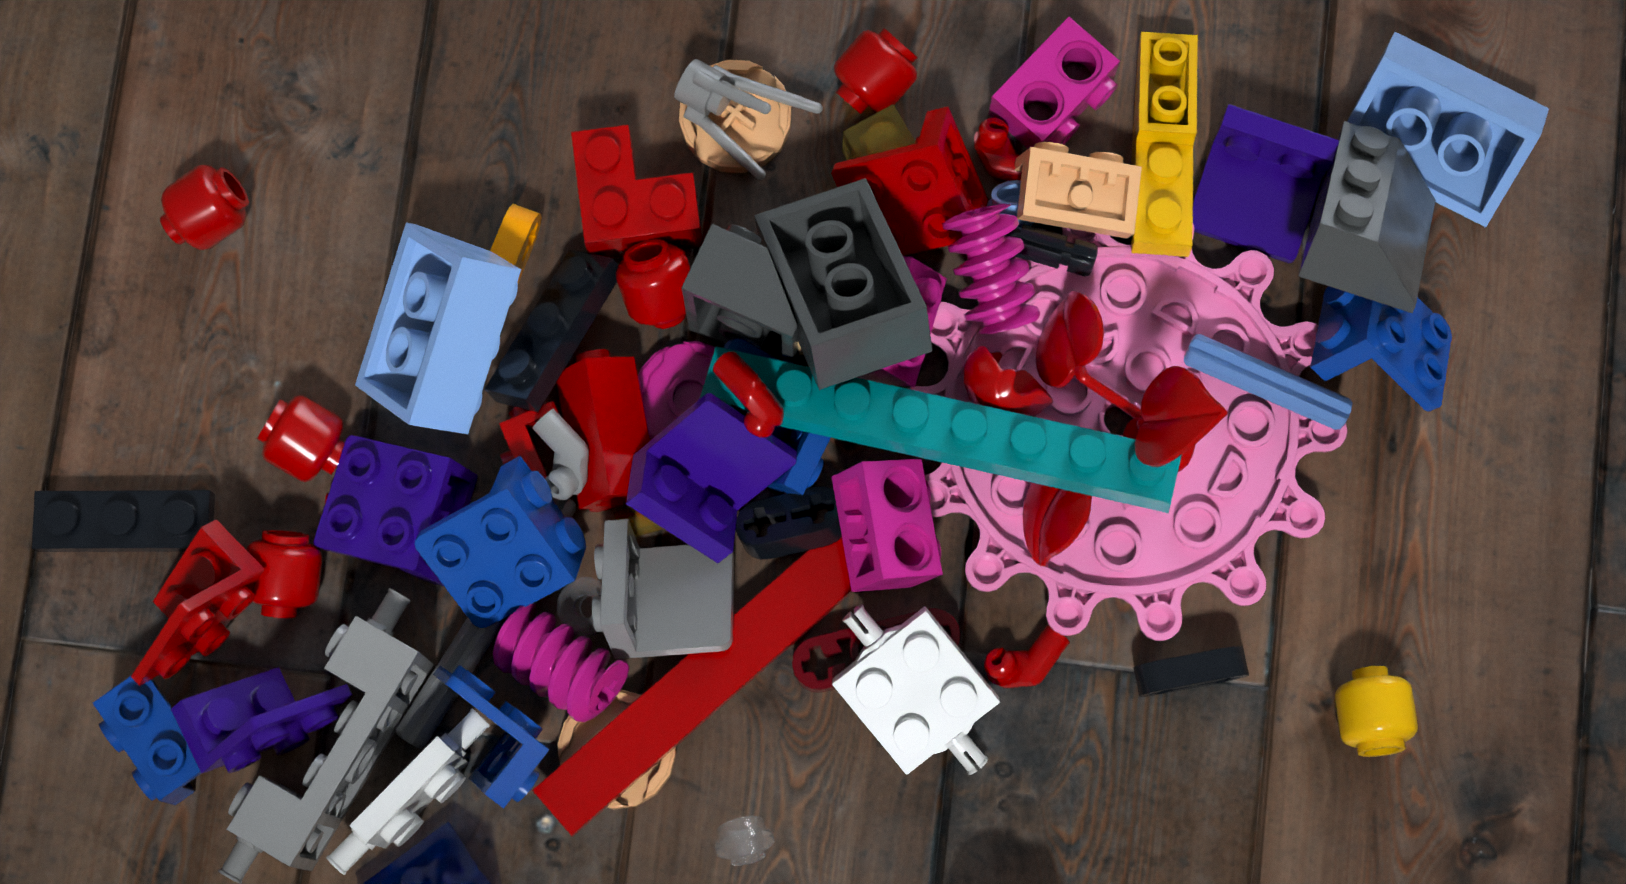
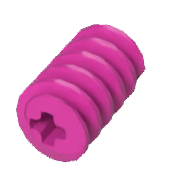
(992, 269)
(556, 666)

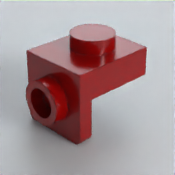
(518, 436)

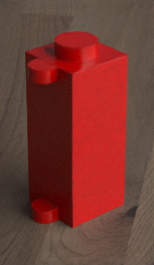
(606, 409)

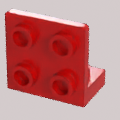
(920, 184)
(200, 599)

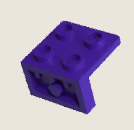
(1261, 183)
(703, 473)
(386, 498)
(250, 717)

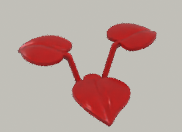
(1171, 420)

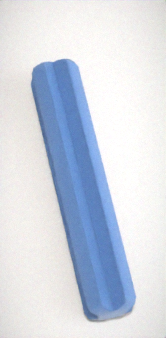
(1268, 382)

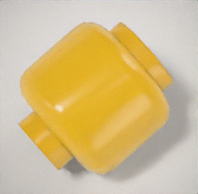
(1375, 712)

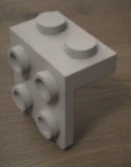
(660, 597)

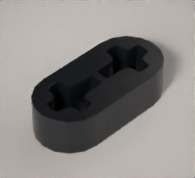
(791, 523)
(1191, 671)

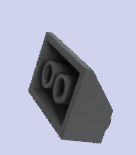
(1370, 220)
(739, 294)

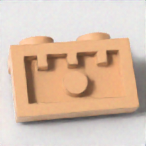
(1077, 190)

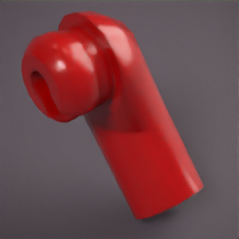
(996, 150)
(763, 406)
(1025, 667)

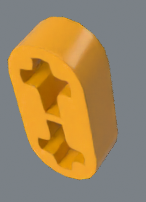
(517, 236)

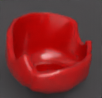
(1001, 388)

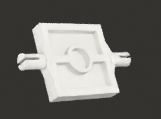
(915, 690)
(396, 810)

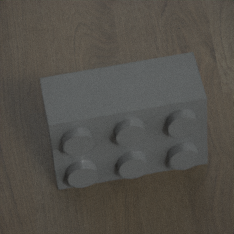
(845, 283)

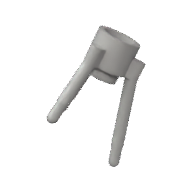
(711, 89)

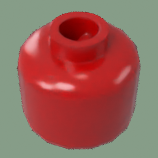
(875, 71)
(203, 207)
(652, 283)
(302, 438)
(289, 575)

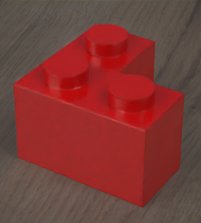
(625, 210)

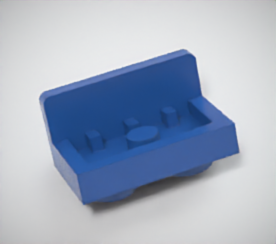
(145, 727)

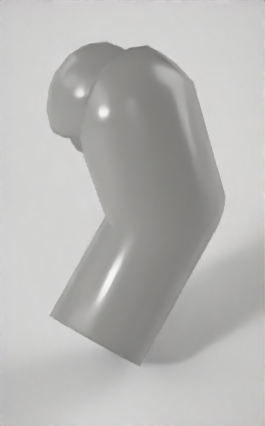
(570, 455)

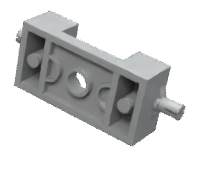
(298, 826)

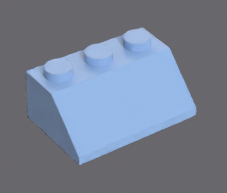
(1454, 124)
(437, 330)

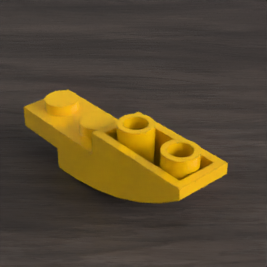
(1164, 142)

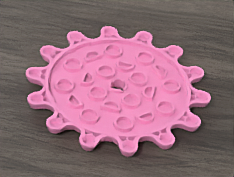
(1221, 501)

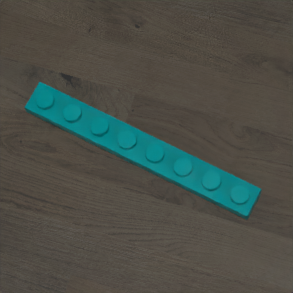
(960, 433)

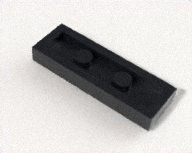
(553, 331)
(119, 520)

